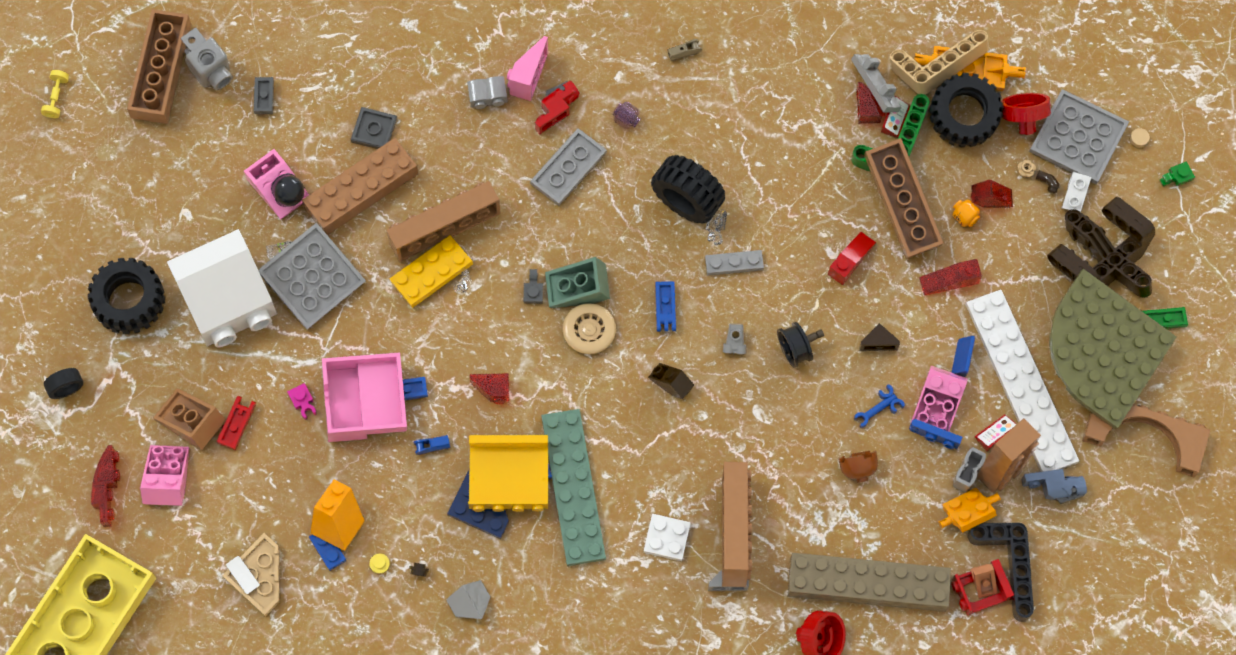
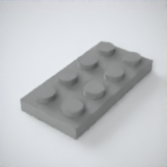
(568, 167)

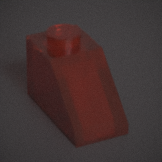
(867, 106)
(991, 195)
(492, 386)

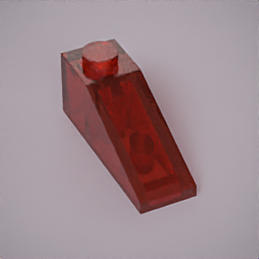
(951, 277)

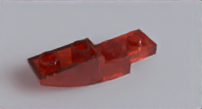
(105, 479)

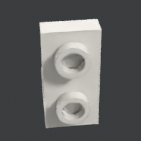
(1076, 191)

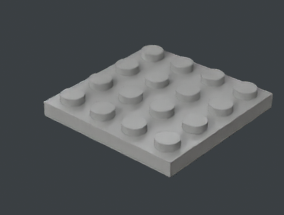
(1079, 136)
(311, 276)

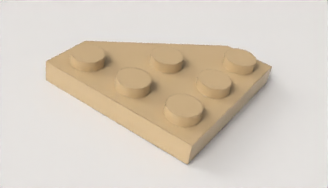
(263, 563)

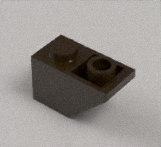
(671, 380)

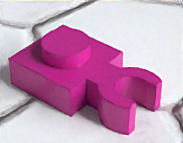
(301, 399)

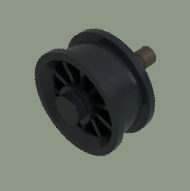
(796, 344)

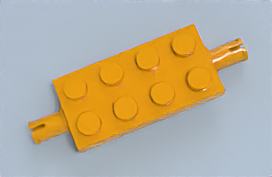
(989, 65)

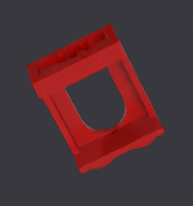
(1002, 583)

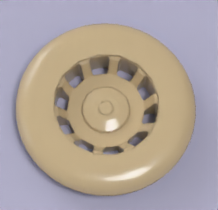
(589, 329)

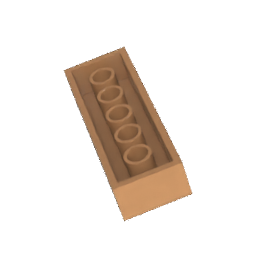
(159, 67)
(360, 186)
(903, 198)
(445, 219)
(1009, 456)
(736, 524)

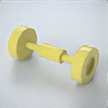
(59, 77)

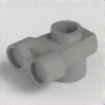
(732, 344)

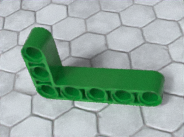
(909, 128)

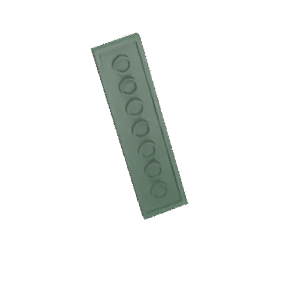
(573, 487)

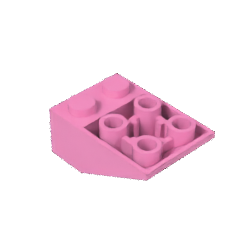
(261, 176)
(940, 398)
(165, 475)

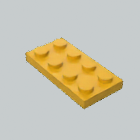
(431, 271)

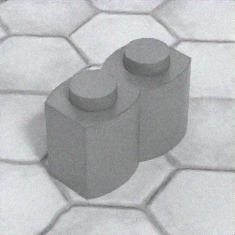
(487, 92)
(968, 471)

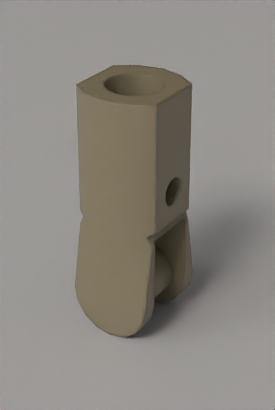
(682, 50)

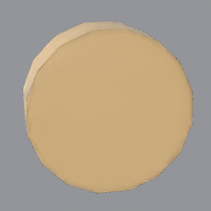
(1139, 138)

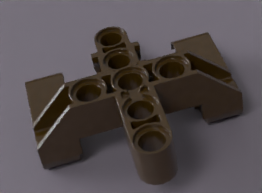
(1093, 237)

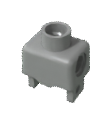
(206, 60)

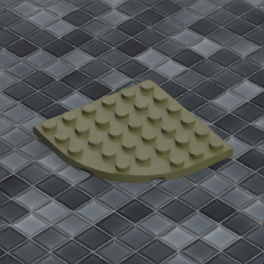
(1104, 348)

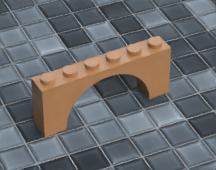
(1187, 438)

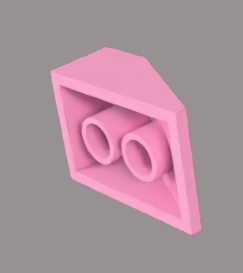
(527, 71)

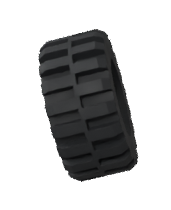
(973, 87)
(688, 189)
(115, 275)

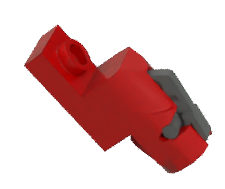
(556, 105)

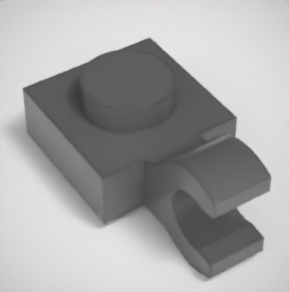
(533, 291)

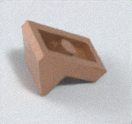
(984, 580)

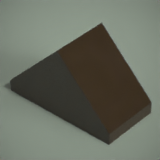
(879, 340)

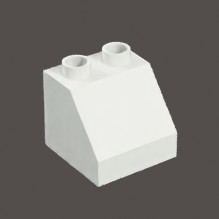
(223, 289)

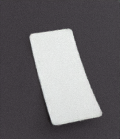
(242, 575)

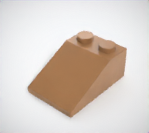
(190, 418)

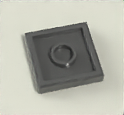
(373, 128)

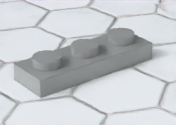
(734, 262)

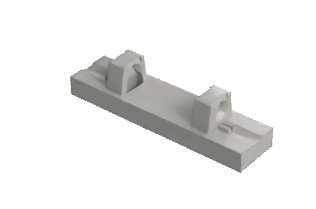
(879, 88)

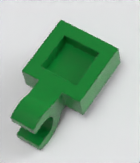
(1179, 174)

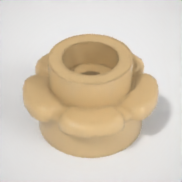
(1026, 173)

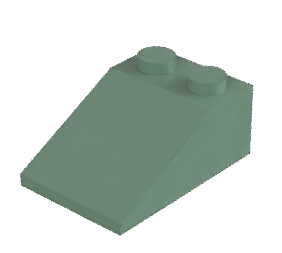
(578, 284)

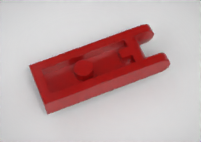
(235, 424)

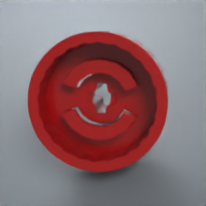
(1026, 110)
(822, 629)

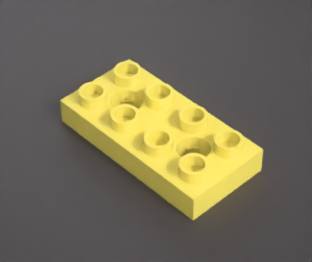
(74, 622)

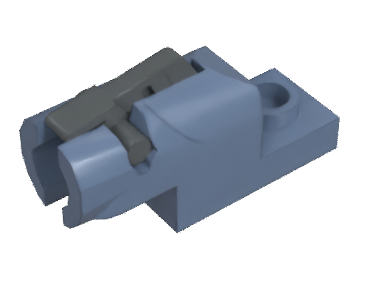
(1057, 485)

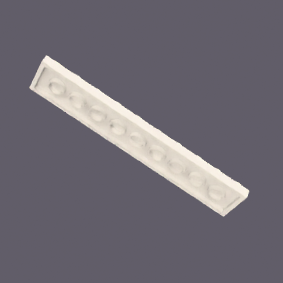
(1021, 379)

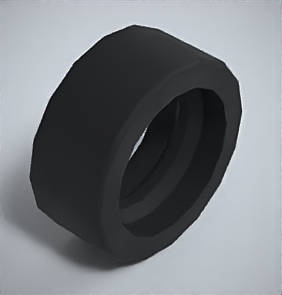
(63, 383)

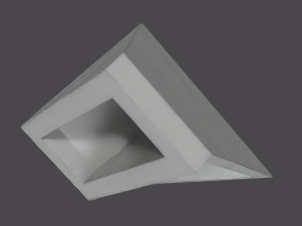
(469, 600)

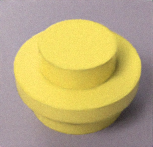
(379, 563)

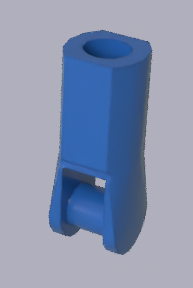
(436, 444)

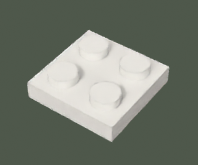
(667, 537)

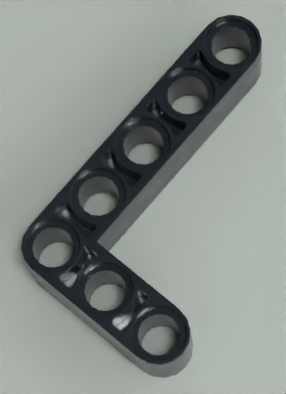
(1014, 561)

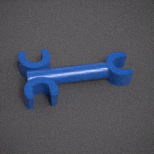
(889, 399)

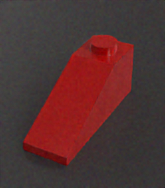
(850, 258)

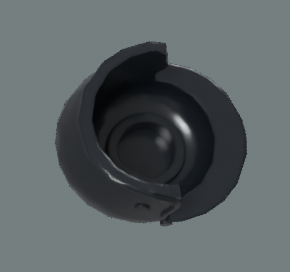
(287, 190)

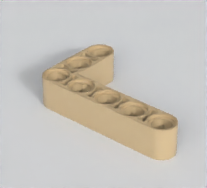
(943, 67)

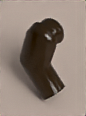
(1050, 180)

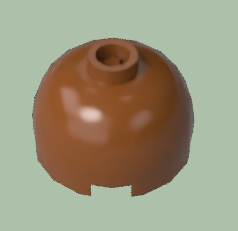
(859, 465)

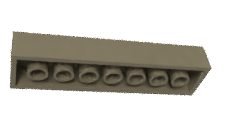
(869, 582)

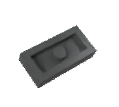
(263, 95)

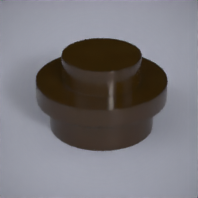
(418, 569)

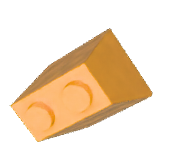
(337, 516)

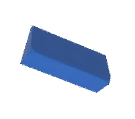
(963, 356)

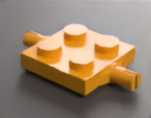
(969, 510)

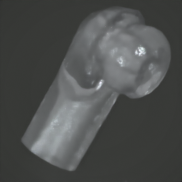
(465, 282)

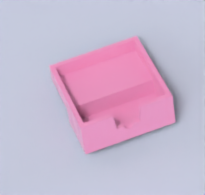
(363, 396)

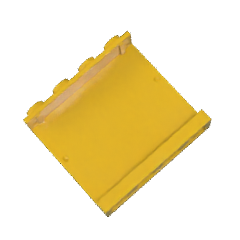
(508, 472)

